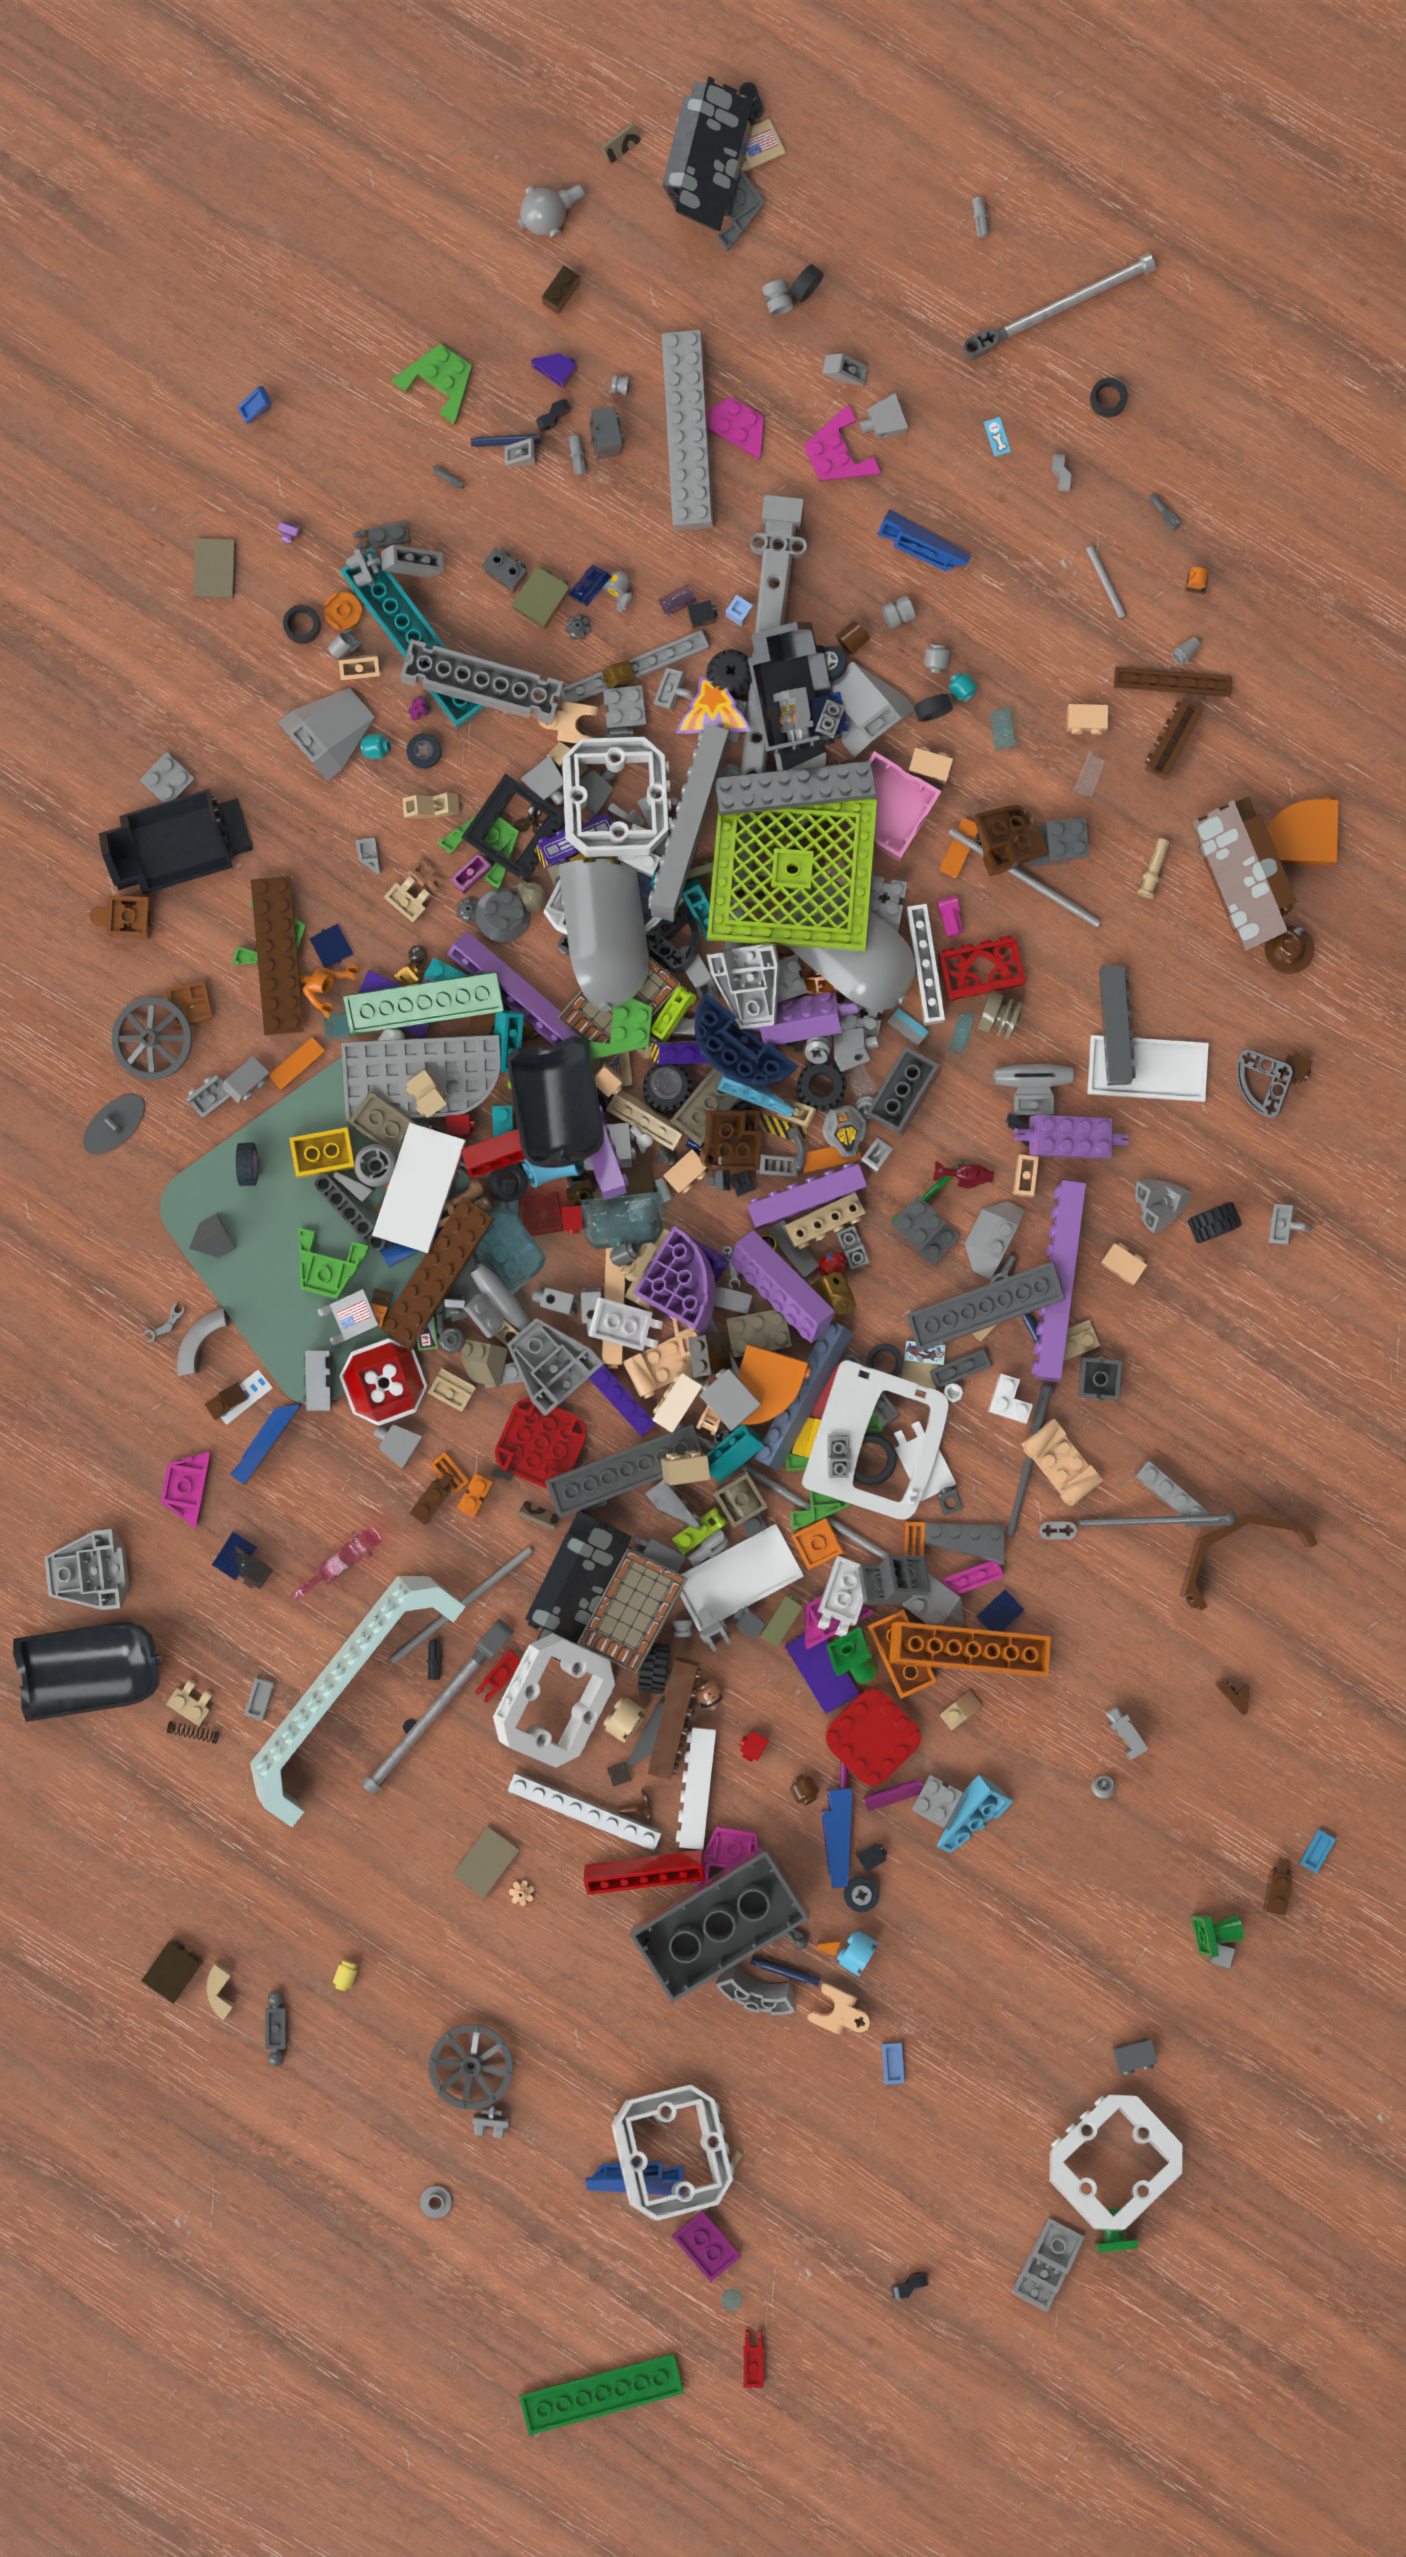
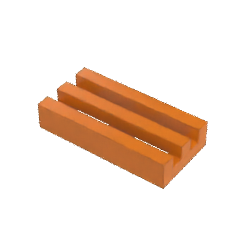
(439, 1460)
(914, 1532)

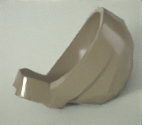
(531, 895)

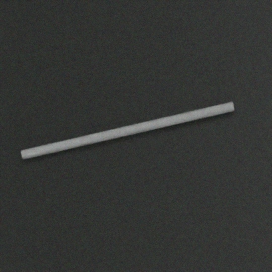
(1030, 881)
(466, 1601)

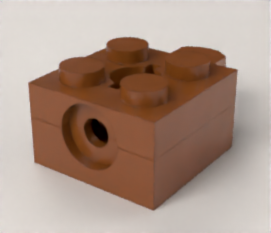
(124, 917)

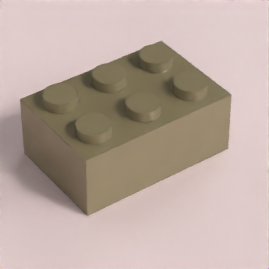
(761, 1329)

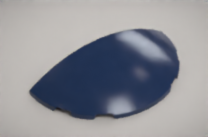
(736, 1050)

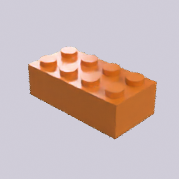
(905, 1678)

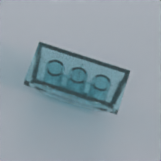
(622, 1220)
(511, 1250)

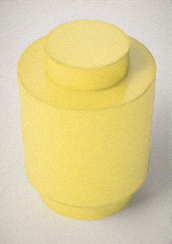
(345, 1975)

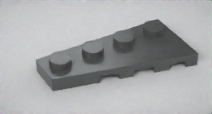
(970, 1539)

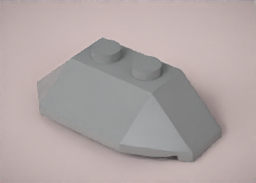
(992, 1236)
(938, 1608)

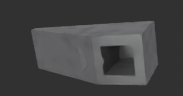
(668, 1503)

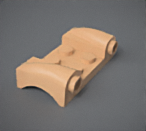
(655, 1367)
(1061, 1462)

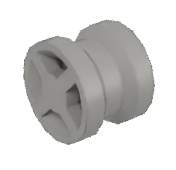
(620, 384)
(682, 1628)

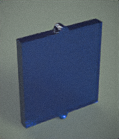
(331, 946)

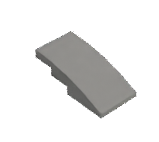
(1047, 2264)

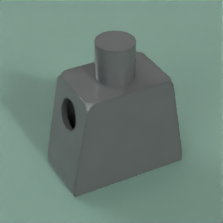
(598, 790)

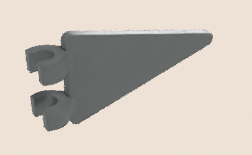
(647, 1740)

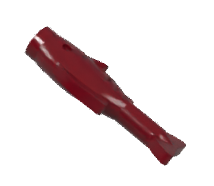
(968, 1175)

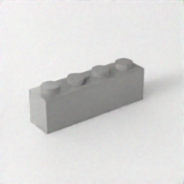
(1168, 1491)

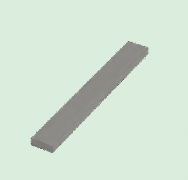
(641, 665)

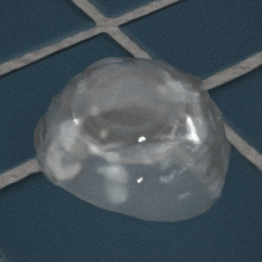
(666, 1083)

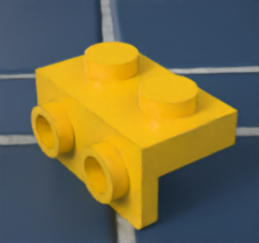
(806, 1438)

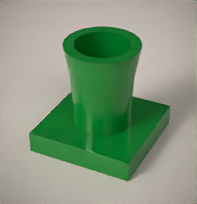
(853, 1654)
(1211, 1933)
(1115, 2239)

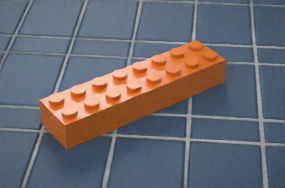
(970, 1649)

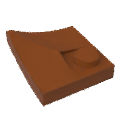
(192, 1000)

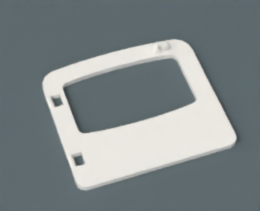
(848, 1414)

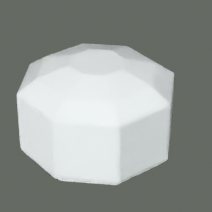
(953, 1392)

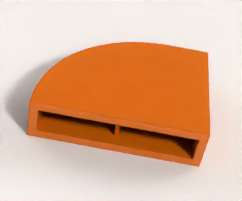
(1306, 832)
(773, 1380)

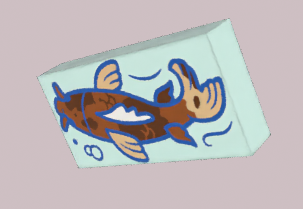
(932, 1356)

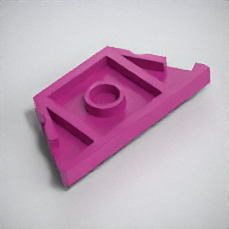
(737, 425)
(185, 1486)
(815, 1635)

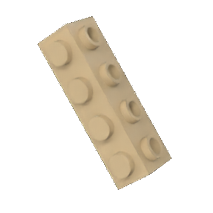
(823, 1221)

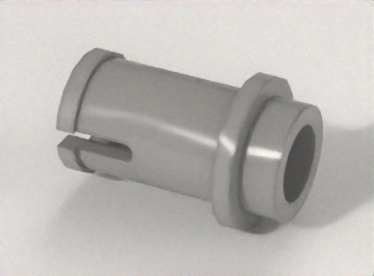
(663, 1190)

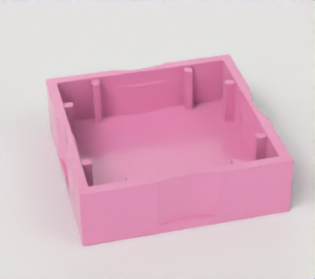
(901, 806)

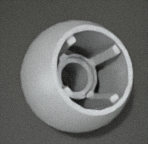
(360, 1161)

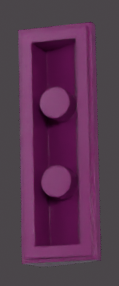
(893, 1794)

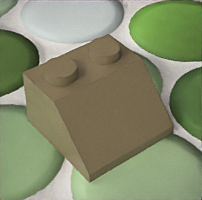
(483, 1362)

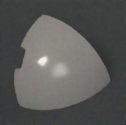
(1160, 1202)

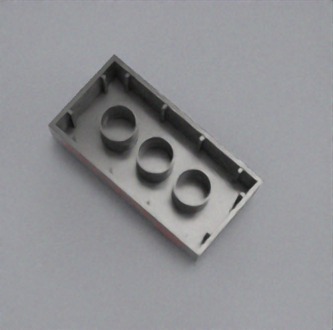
(720, 1923)

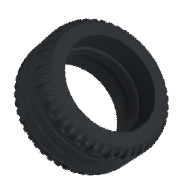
(891, 1461)

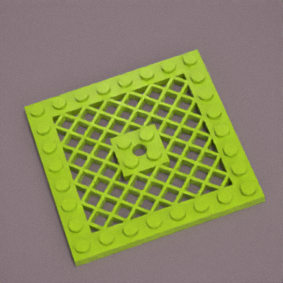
(778, 933)

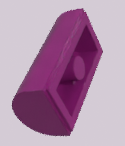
(471, 873)

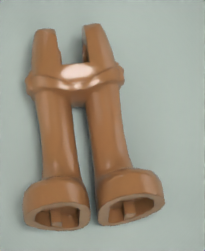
(473, 1192)

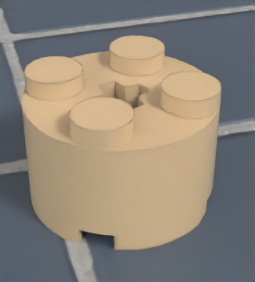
(625, 1719)

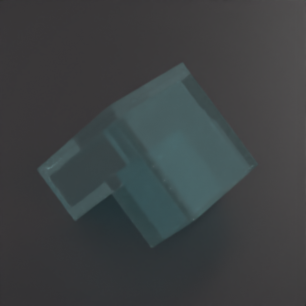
(336, 1027)

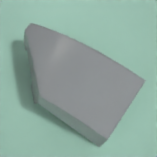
(631, 819)
(368, 853)

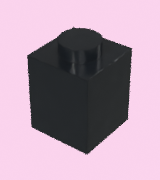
(702, 614)
(871, 1856)

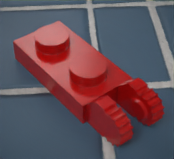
(500, 1674)
(753, 2362)

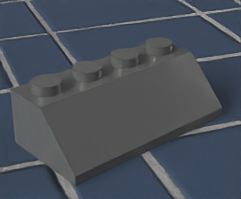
(904, 1091)

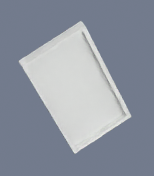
(1162, 1070)
(419, 1188)
(740, 1576)

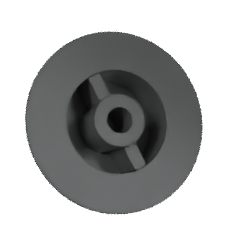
(501, 915)

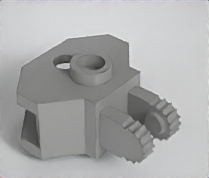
(712, 1629)

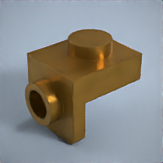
(618, 674)
(409, 974)

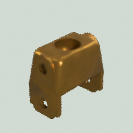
(833, 1291)

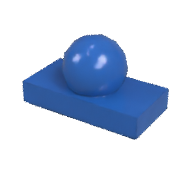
(255, 404)

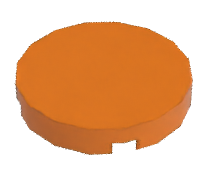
(343, 611)

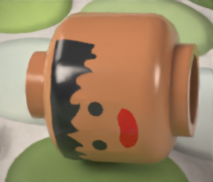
(708, 1694)

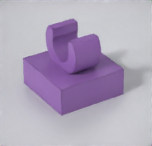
(289, 531)

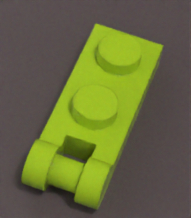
(672, 1013)
(691, 1537)

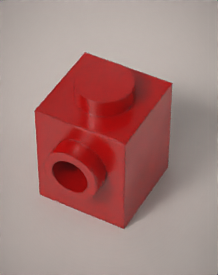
(459, 1126)
(572, 1219)
(753, 1746)

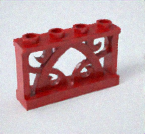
(1006, 981)

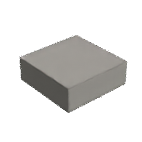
(1225, 1956)

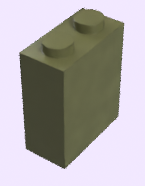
(541, 597)
(781, 1620)

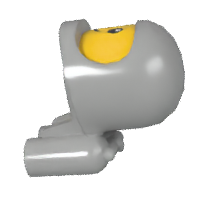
(618, 586)

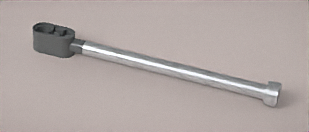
(1145, 264)
(485, 1648)

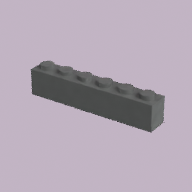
(1116, 1025)

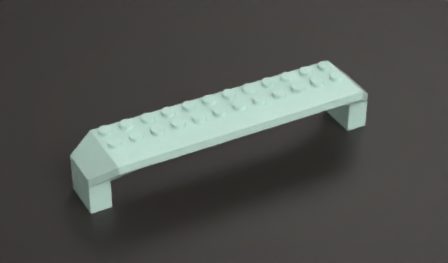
(402, 1595)

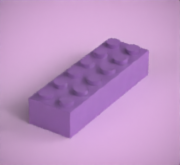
(807, 1196)
(782, 1286)

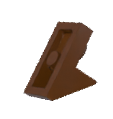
(226, 1401)
(1238, 1699)

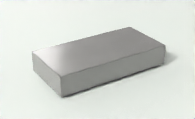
(259, 1698)

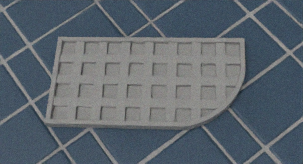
(460, 1065)

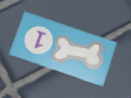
(997, 436)

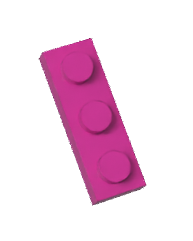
(973, 1577)

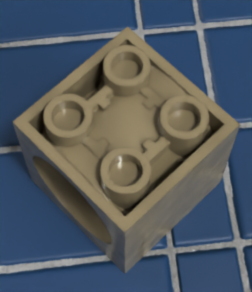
(739, 1499)

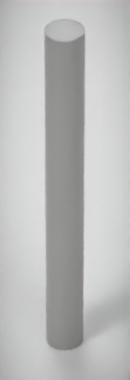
(1106, 582)

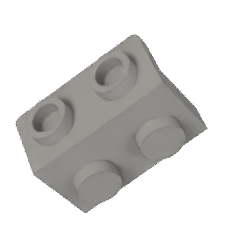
(208, 1096)

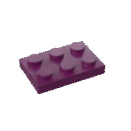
(706, 2245)

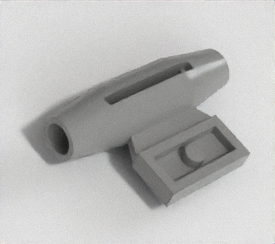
(1033, 1085)
(494, 1303)

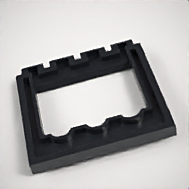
(491, 812)

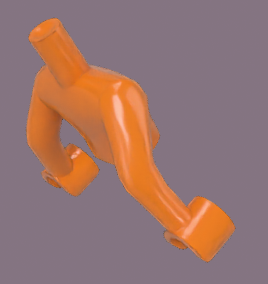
(321, 982)

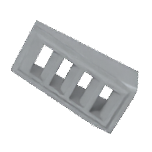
(794, 1173)
(359, 1190)

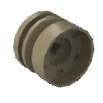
(1000, 1015)

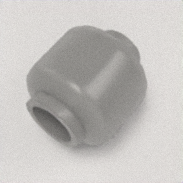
(936, 658)

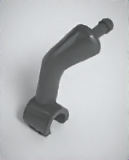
(799, 1161)

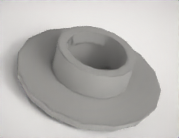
(435, 2191)

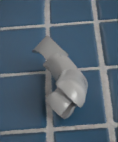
(727, 1252)

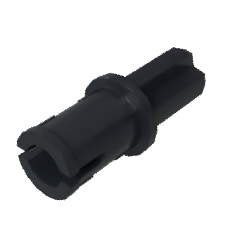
(434, 1660)

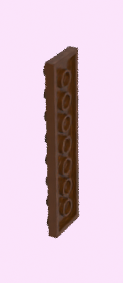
(277, 955)
(437, 1273)

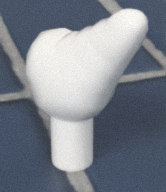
(643, 1140)

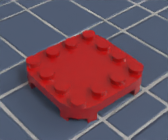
(539, 1445)
(872, 1736)

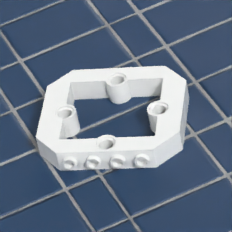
(605, 842)
(525, 1688)
(1158, 2137)
(720, 2168)

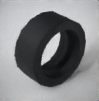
(806, 283)
(1108, 382)
(297, 609)
(933, 707)
(521, 1183)
(890, 1348)

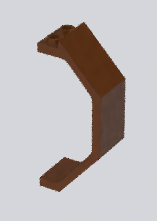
(1189, 1584)

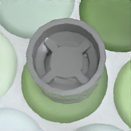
(777, 296)
(898, 612)

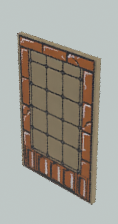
(597, 1025)
(632, 1611)

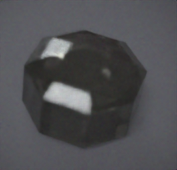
(417, 954)

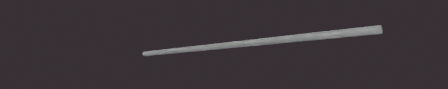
(797, 1500)

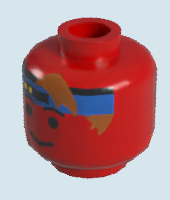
(832, 1263)

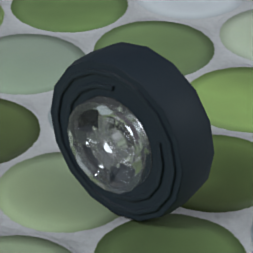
(418, 746)

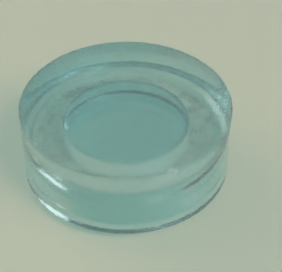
(731, 2300)

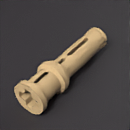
(1152, 877)

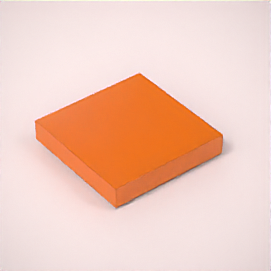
(817, 1543)

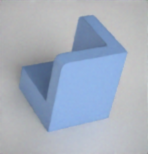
(738, 610)

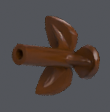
(642, 1808)

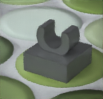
(720, 1180)
(456, 1302)

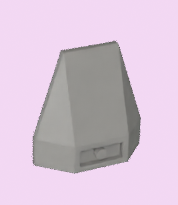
(869, 707)
(329, 730)

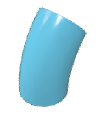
(538, 1175)

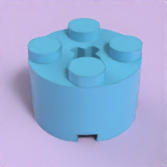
(858, 1952)

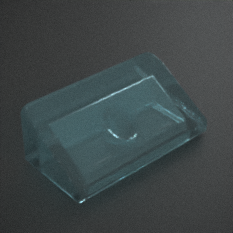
(1002, 729)
(960, 1033)

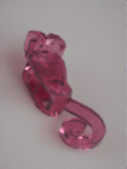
(341, 1560)

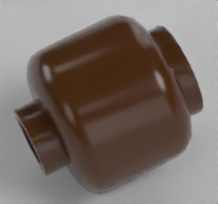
(804, 1790)

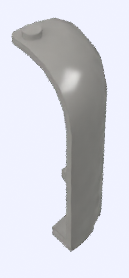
(605, 930)
(869, 977)

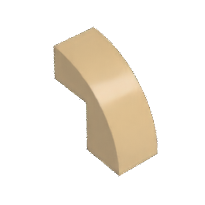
(430, 806)
(217, 1979)

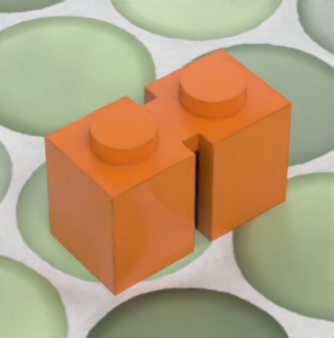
(478, 1488)

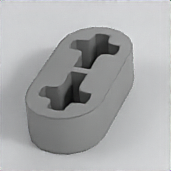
(1057, 1535)

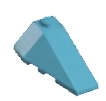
(755, 1094)
(981, 1805)

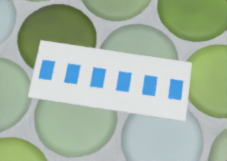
(254, 1387)

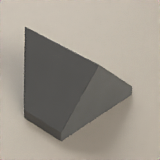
(212, 1238)

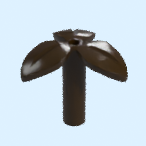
(524, 824)
(528, 1032)

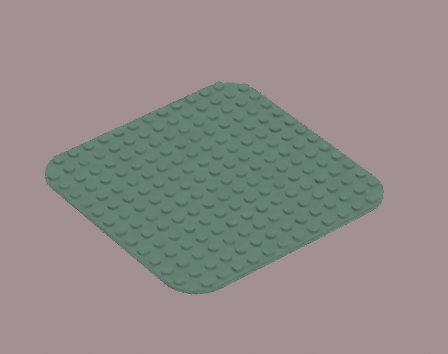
(262, 1275)

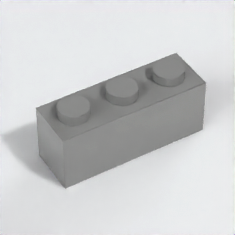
(412, 561)

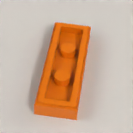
(958, 851)
(296, 1063)
(826, 1158)

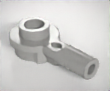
(1005, 1271)

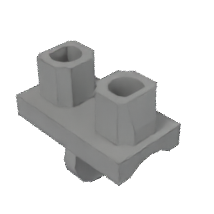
(358, 560)
(481, 2122)

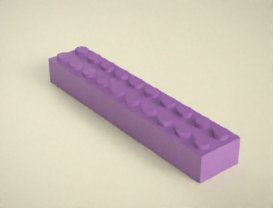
(1062, 1251)

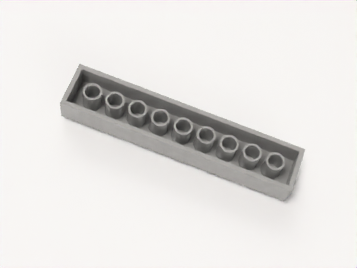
(687, 430)
(688, 822)

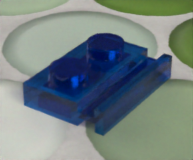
(589, 585)
(226, 1558)
(1000, 1612)

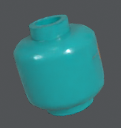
(962, 686)
(375, 746)

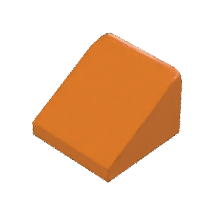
(828, 1946)

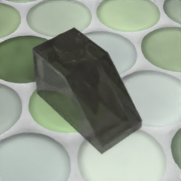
(251, 1569)

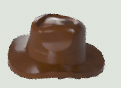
(1290, 951)

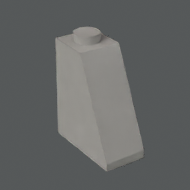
(700, 977)

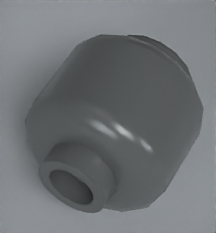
(451, 1340)

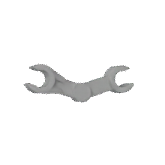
(174, 1316)

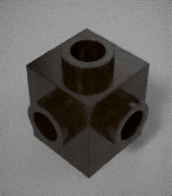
(580, 1188)

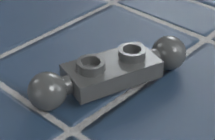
(275, 2028)

